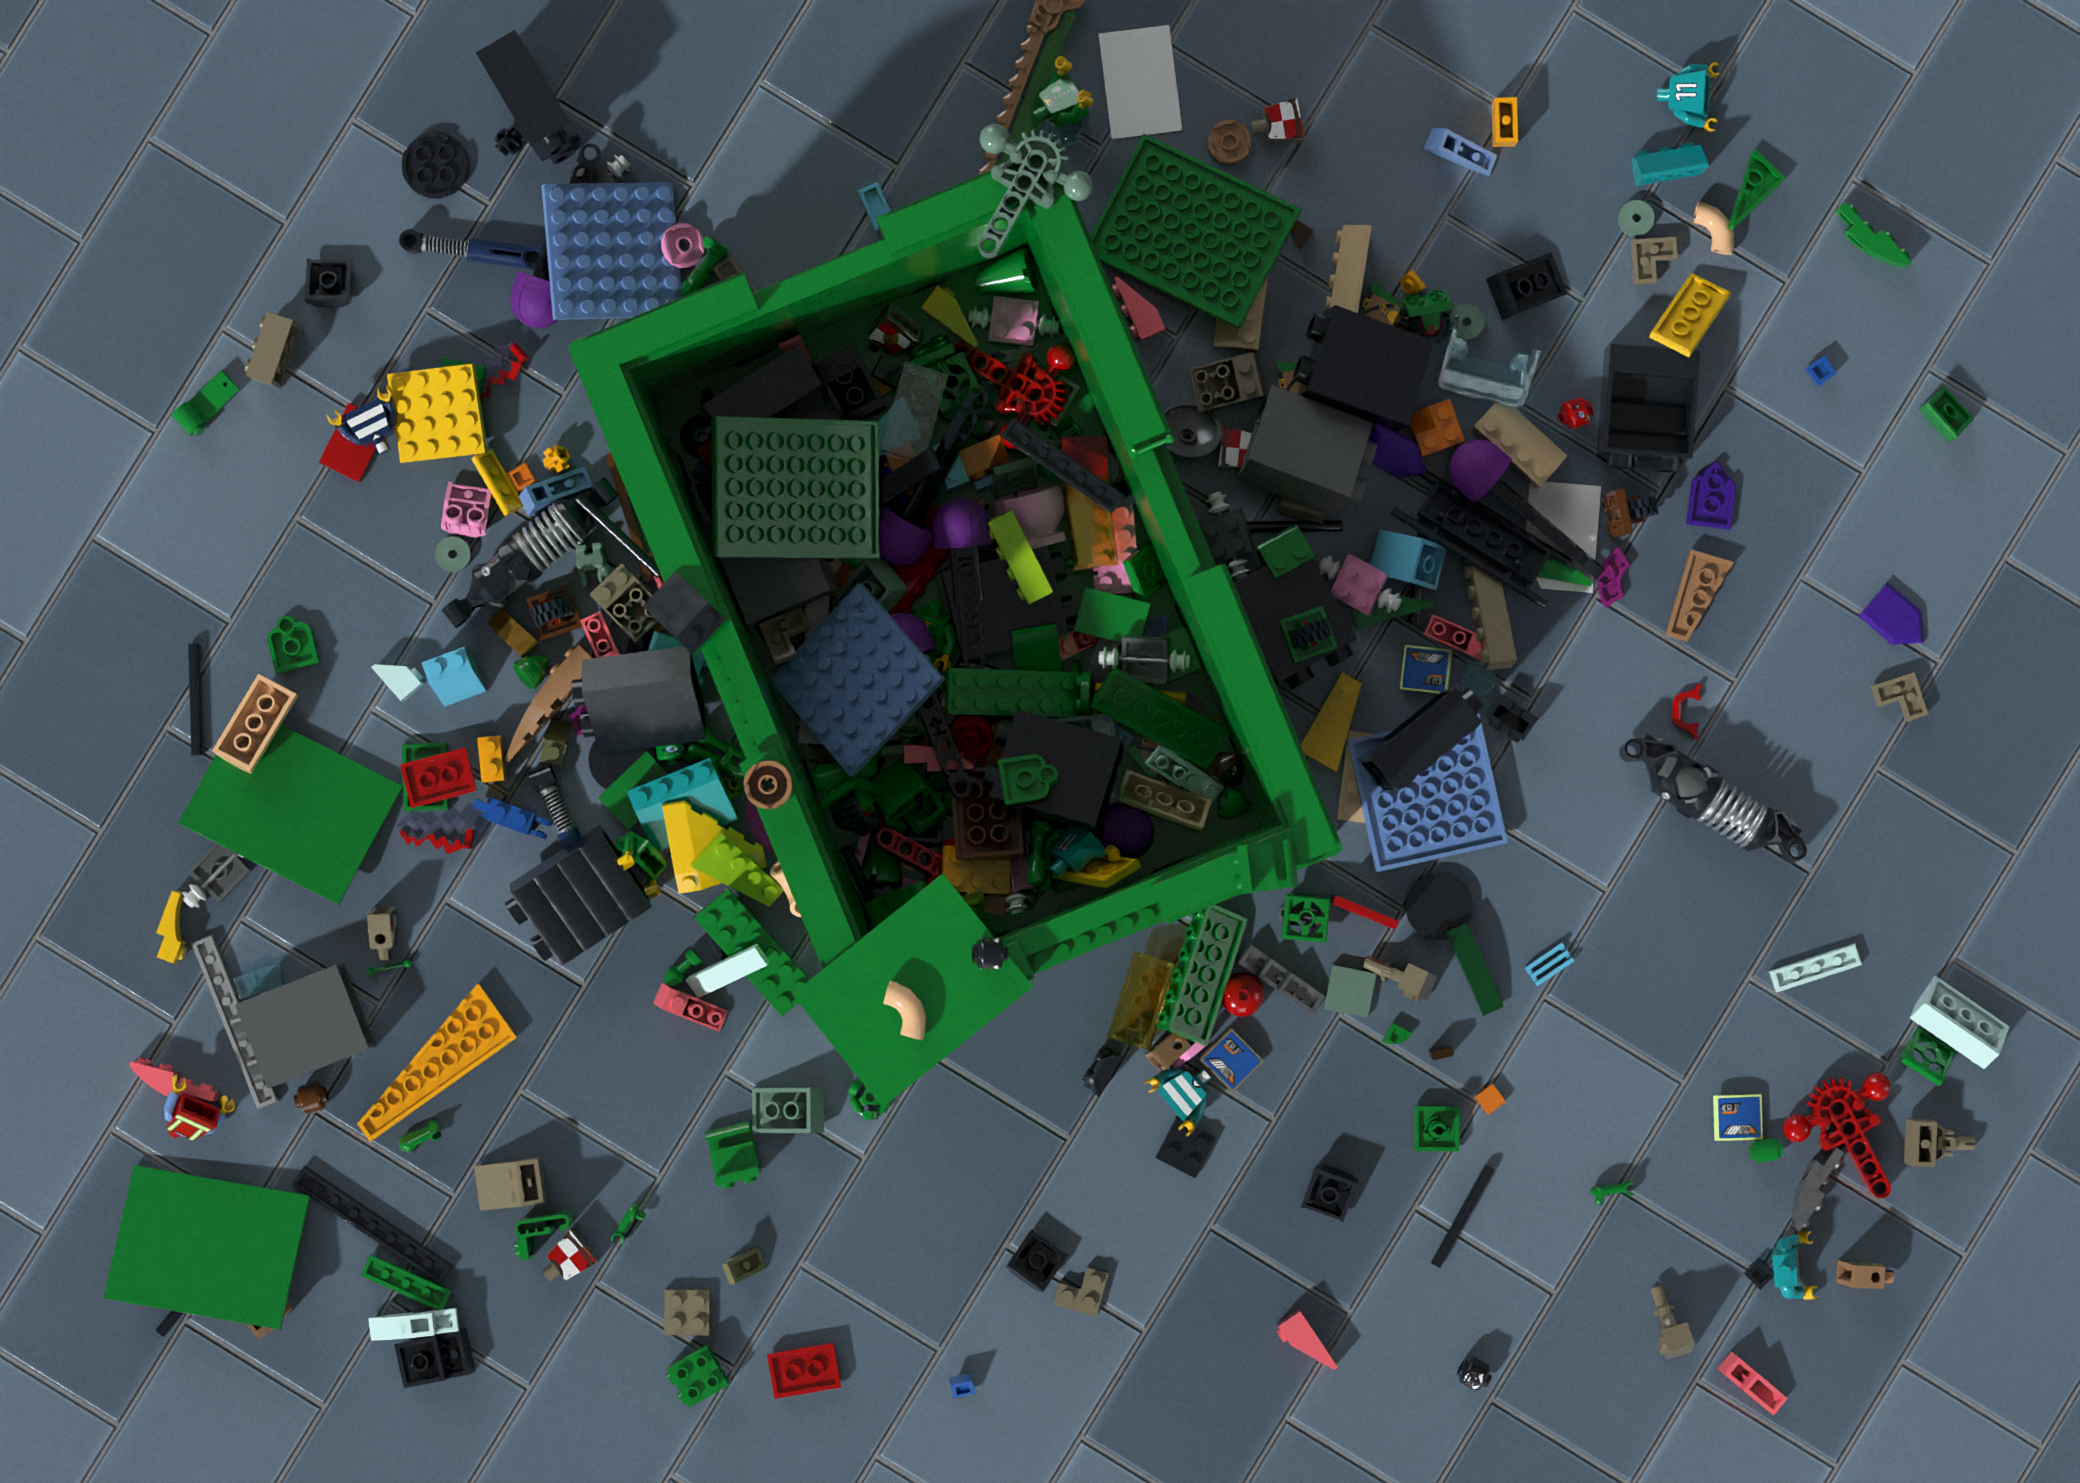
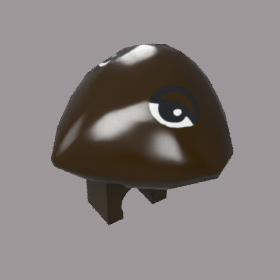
(1226, 768)

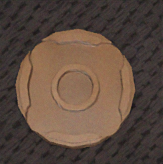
(1229, 142)

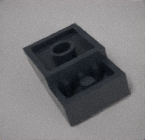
(434, 1358)

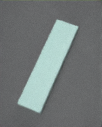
(1815, 967)
(727, 970)

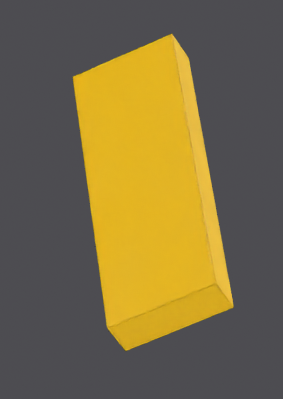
(498, 482)

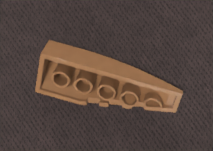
(548, 700)

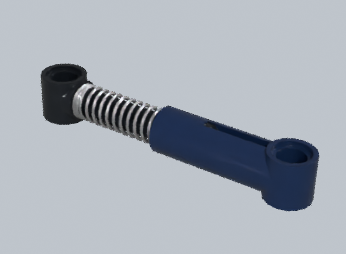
(474, 250)
(545, 782)

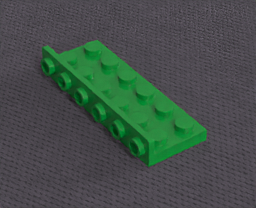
(1202, 974)

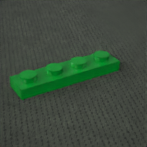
(406, 1282)

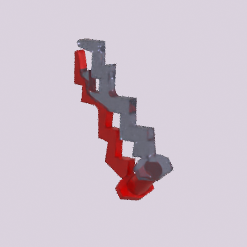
(500, 351)
(458, 823)

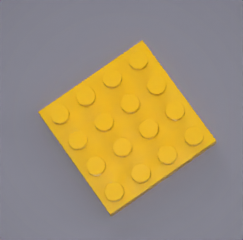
(438, 413)

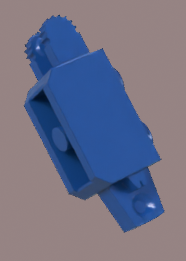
(511, 816)

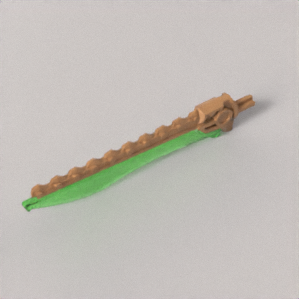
(1042, 21)

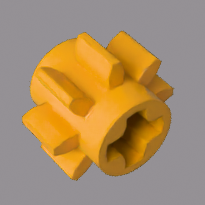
(556, 458)

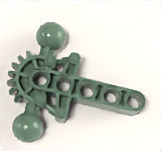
(1076, 185)

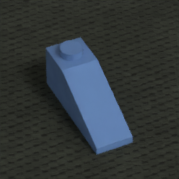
(1460, 151)
(542, 494)

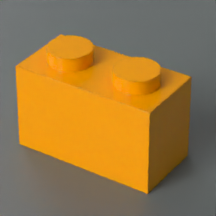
(1504, 122)
(492, 759)

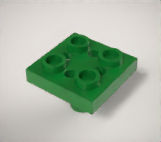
(1447, 1139)

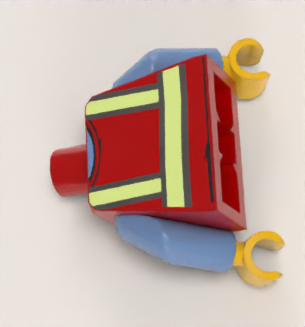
(192, 1116)

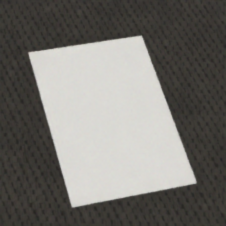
(1140, 82)
(1575, 513)

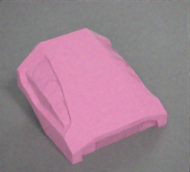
(466, 510)

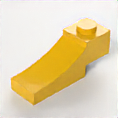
(172, 946)

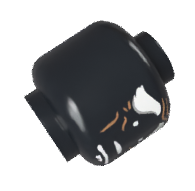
(989, 953)
(1474, 1373)

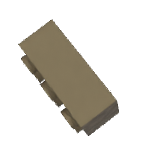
(272, 350)

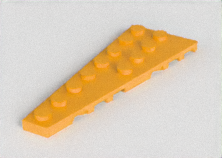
(461, 1044)

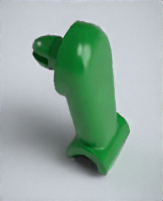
(412, 1139)
(1605, 1190)
(631, 1213)

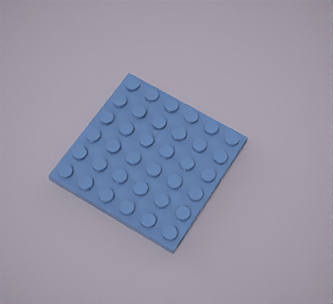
(608, 248)
(857, 679)
(1436, 815)

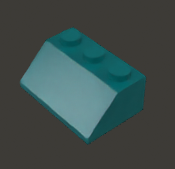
(1669, 164)

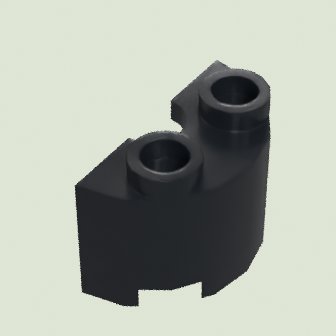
(1511, 718)

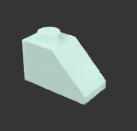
(400, 679)

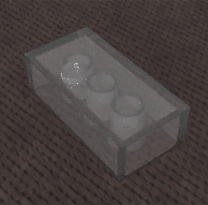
(913, 411)

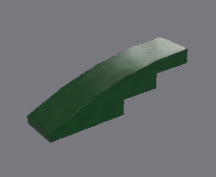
(1474, 969)

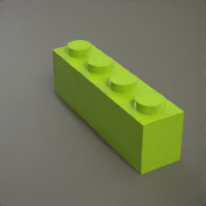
(1019, 557)

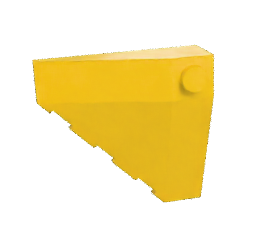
(690, 834)

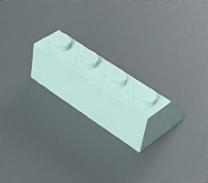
(1960, 1022)

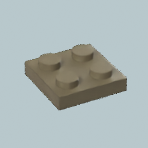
(687, 1312)

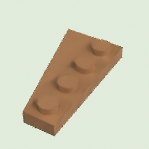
(1696, 590)

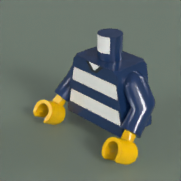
(369, 423)

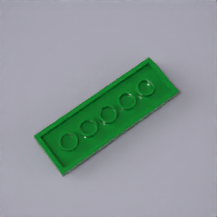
(1007, 690)
(1159, 717)
(737, 929)

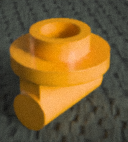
(1412, 283)

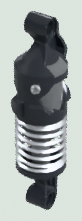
(526, 554)
(1704, 795)

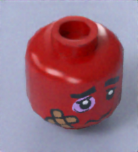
(1575, 413)

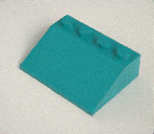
(696, 784)

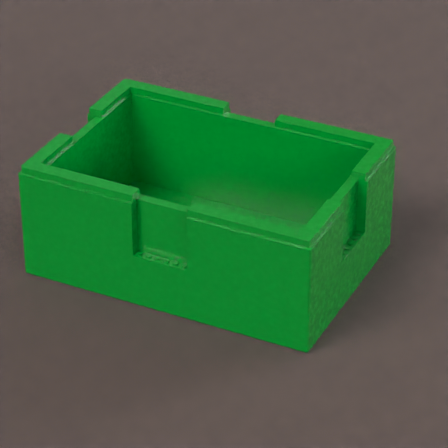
(649, 381)

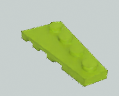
(732, 867)

